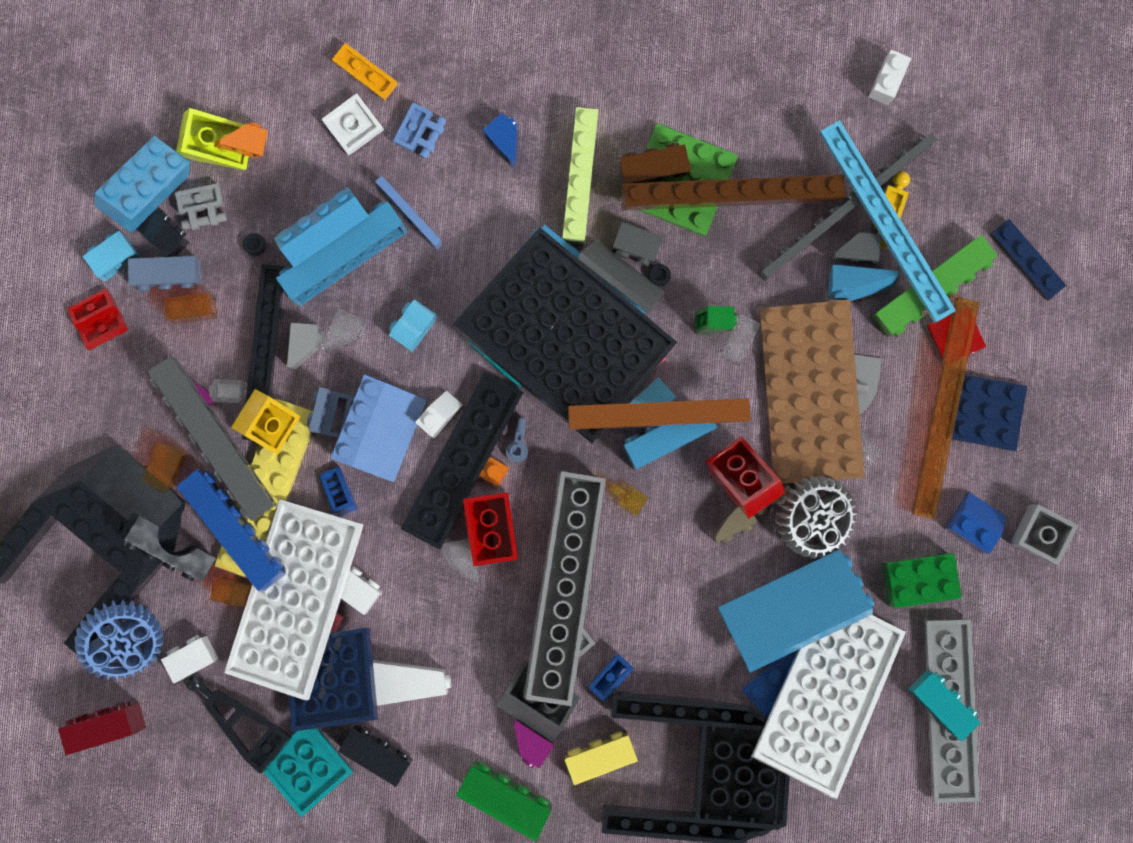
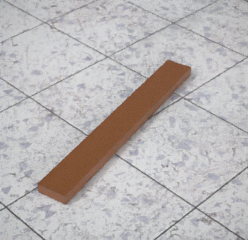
(658, 414)

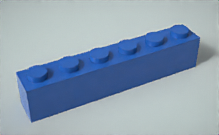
(231, 530)

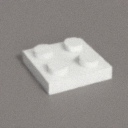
(352, 124)

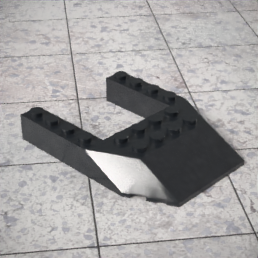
(95, 504)
(732, 790)

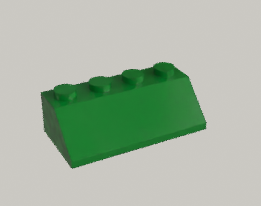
(505, 800)

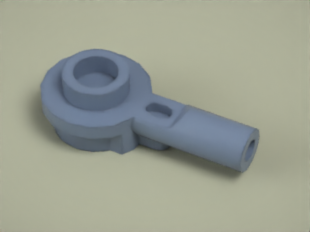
(517, 450)

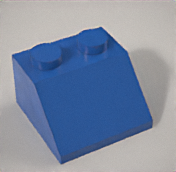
(977, 524)

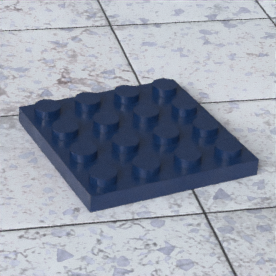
(343, 686)

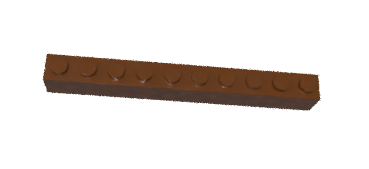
(732, 192)

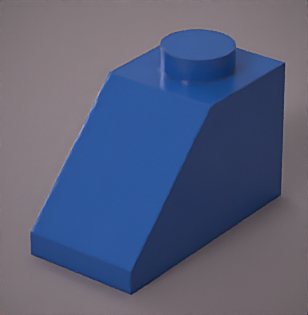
(503, 136)

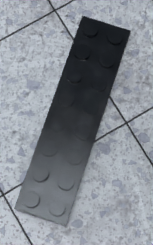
(462, 460)

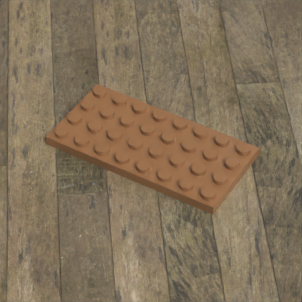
(812, 391)

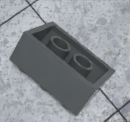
(542, 717)

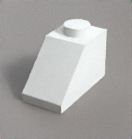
(439, 414)

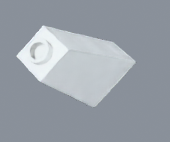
(408, 682)

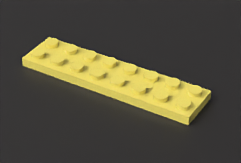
(277, 475)

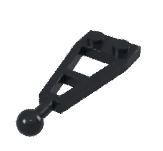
(269, 744)

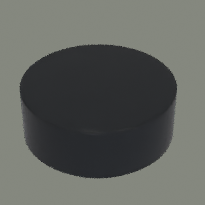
(254, 244)
(659, 275)

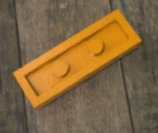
(365, 71)

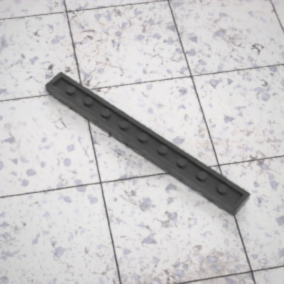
(839, 211)

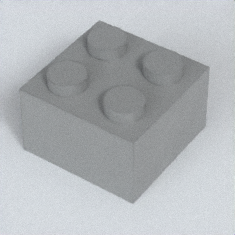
(1044, 534)

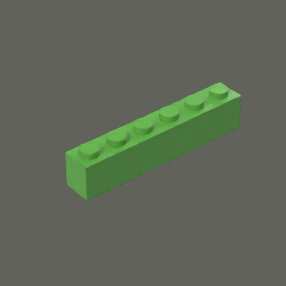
(949, 274)

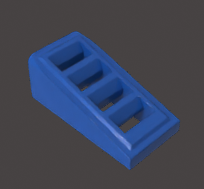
(338, 510)

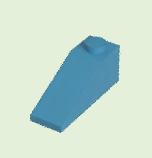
(858, 282)

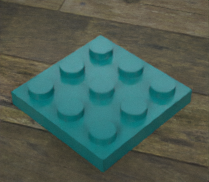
(307, 770)

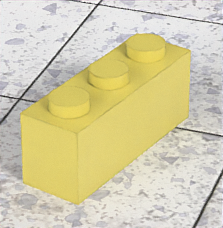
(600, 757)

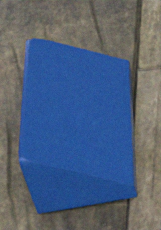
(610, 677)

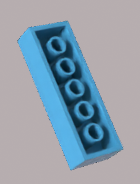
(342, 255)

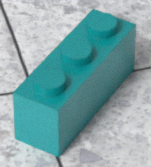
(945, 704)

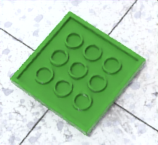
(706, 163)

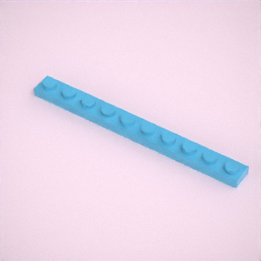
(887, 221)

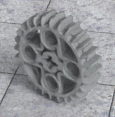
(816, 517)

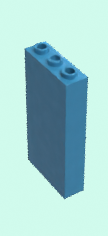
(796, 610)

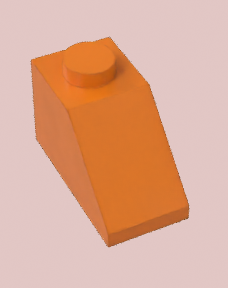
(246, 140)

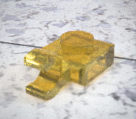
(630, 499)

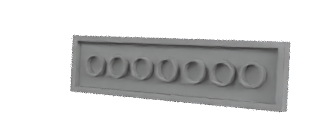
(952, 761)

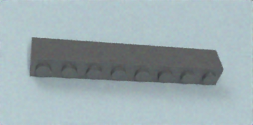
(212, 438)

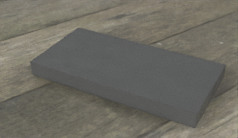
(621, 275)

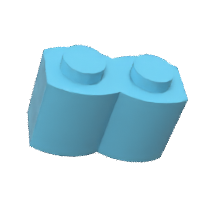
(412, 325)

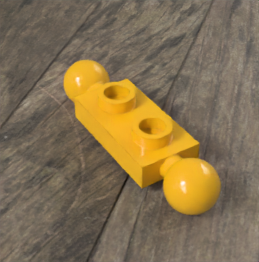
(896, 196)

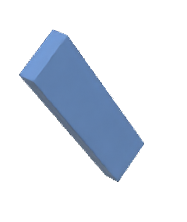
(414, 218)

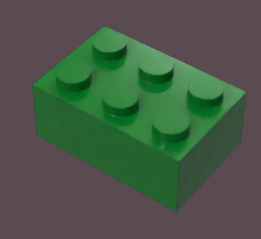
(921, 580)

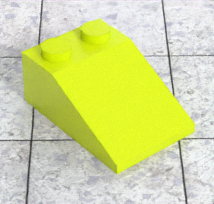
(199, 134)

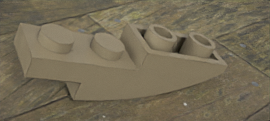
(737, 521)

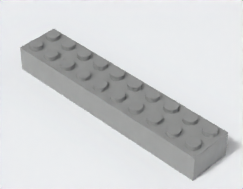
(564, 589)

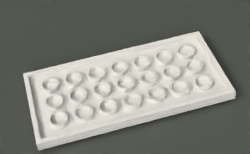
(291, 621)
(828, 704)

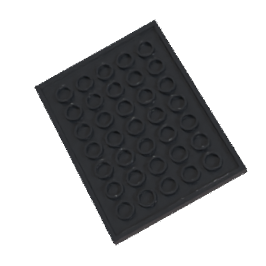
(563, 330)

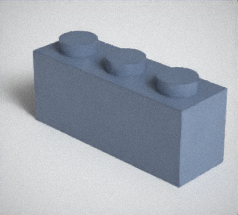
(164, 273)

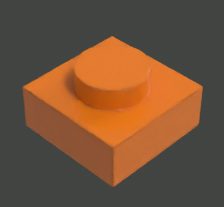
(494, 472)

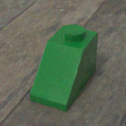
(715, 319)

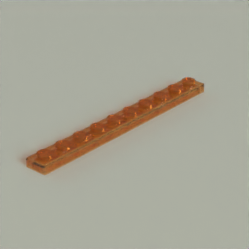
(945, 408)

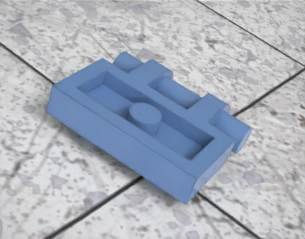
(413, 127)

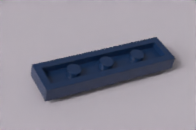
(1028, 259)

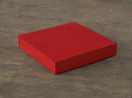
(939, 334)

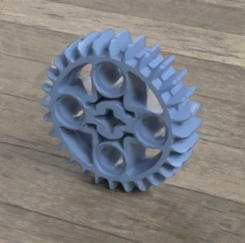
(119, 642)

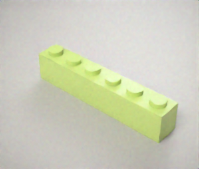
(580, 175)

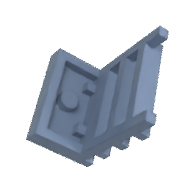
(325, 411)

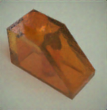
(230, 591)

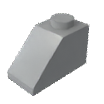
(303, 343)

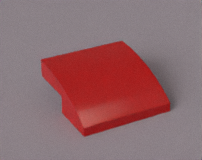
(97, 319)

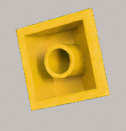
(265, 421)

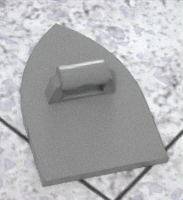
(867, 379)

